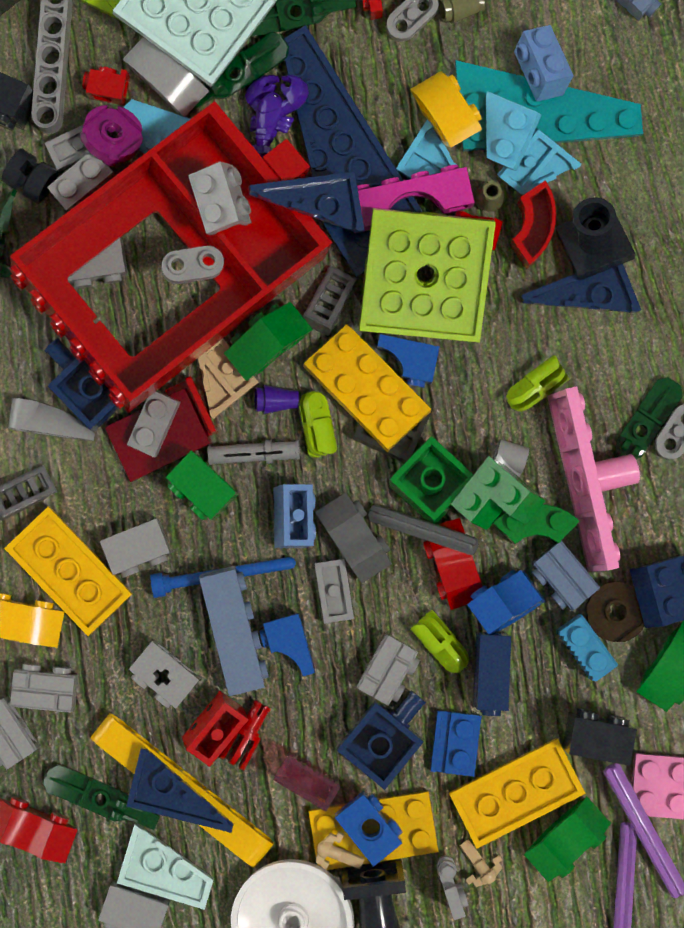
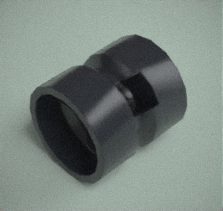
(38, 177)

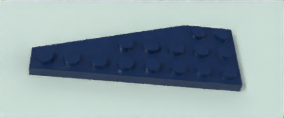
(338, 138)

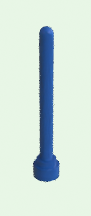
(163, 584)

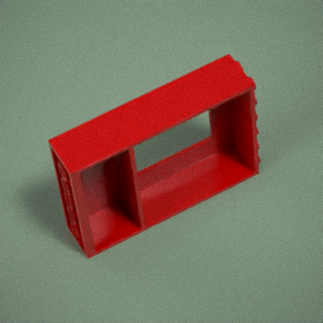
(257, 257)

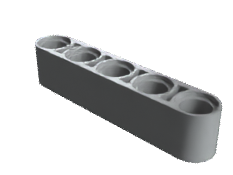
(55, 72)

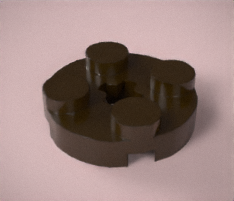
(598, 612)

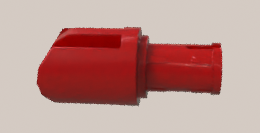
(247, 732)

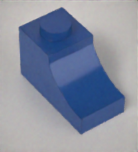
(415, 359)
(288, 637)

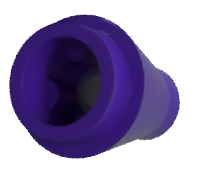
(274, 399)

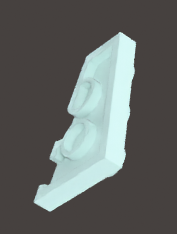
(163, 871)

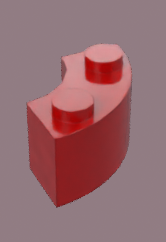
(537, 226)
(455, 569)
(35, 831)

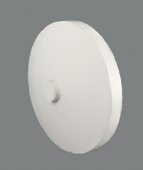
(291, 896)

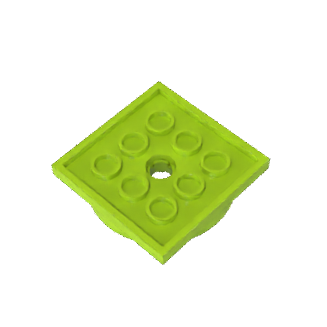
(448, 303)

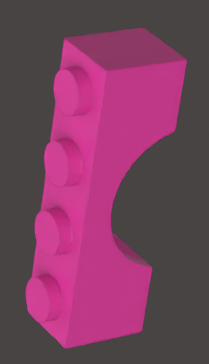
(447, 190)

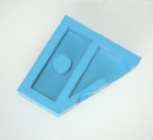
(155, 122)
(508, 130)
(425, 154)
(541, 162)

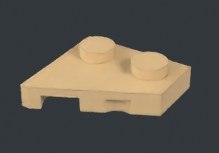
(221, 379)

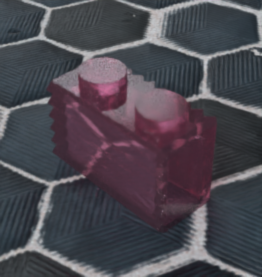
(307, 781)

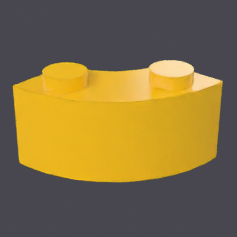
(447, 109)
(30, 623)

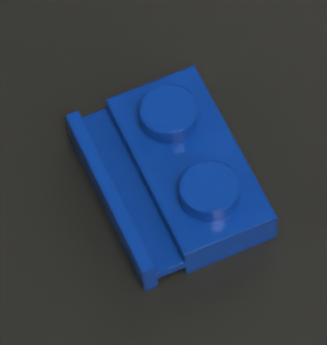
(455, 743)

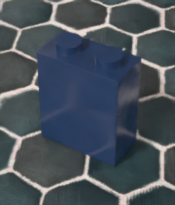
(492, 673)

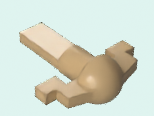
(326, 848)
(486, 874)

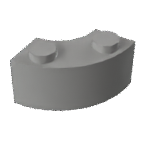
(166, 76)

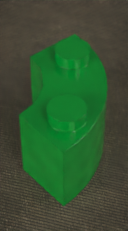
(547, 522)
(665, 676)
(568, 839)

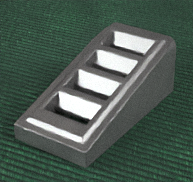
(317, 322)
(26, 502)

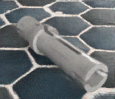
(254, 452)

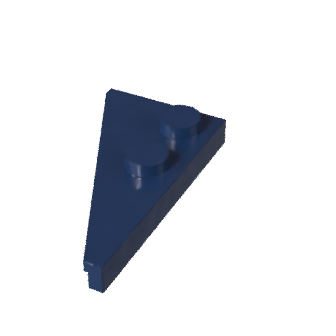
(324, 197)
(603, 291)
(165, 793)

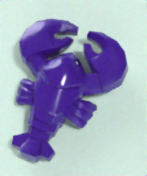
(271, 109)

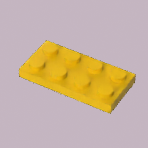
(367, 387)
(68, 571)
(516, 793)
(408, 810)

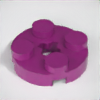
(110, 149)

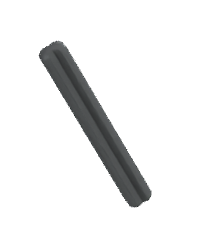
(423, 529)

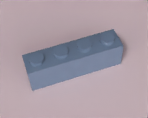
(232, 630)

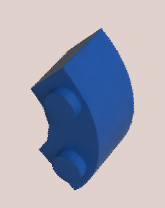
(505, 602)

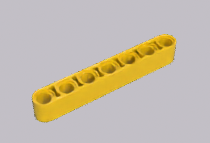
(125, 745)

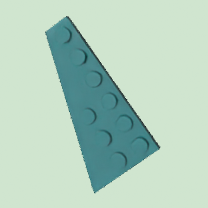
(564, 118)

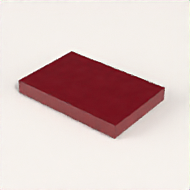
(184, 435)

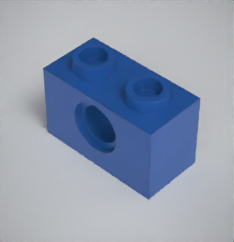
(375, 845)

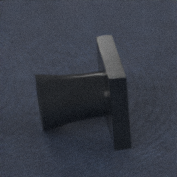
(594, 238)
(374, 890)

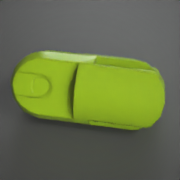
(537, 384)
(317, 424)
(441, 642)

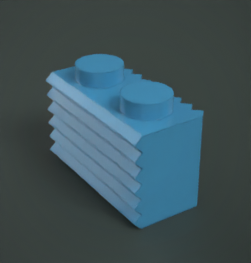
(586, 648)

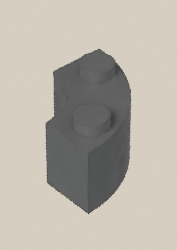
(353, 537)

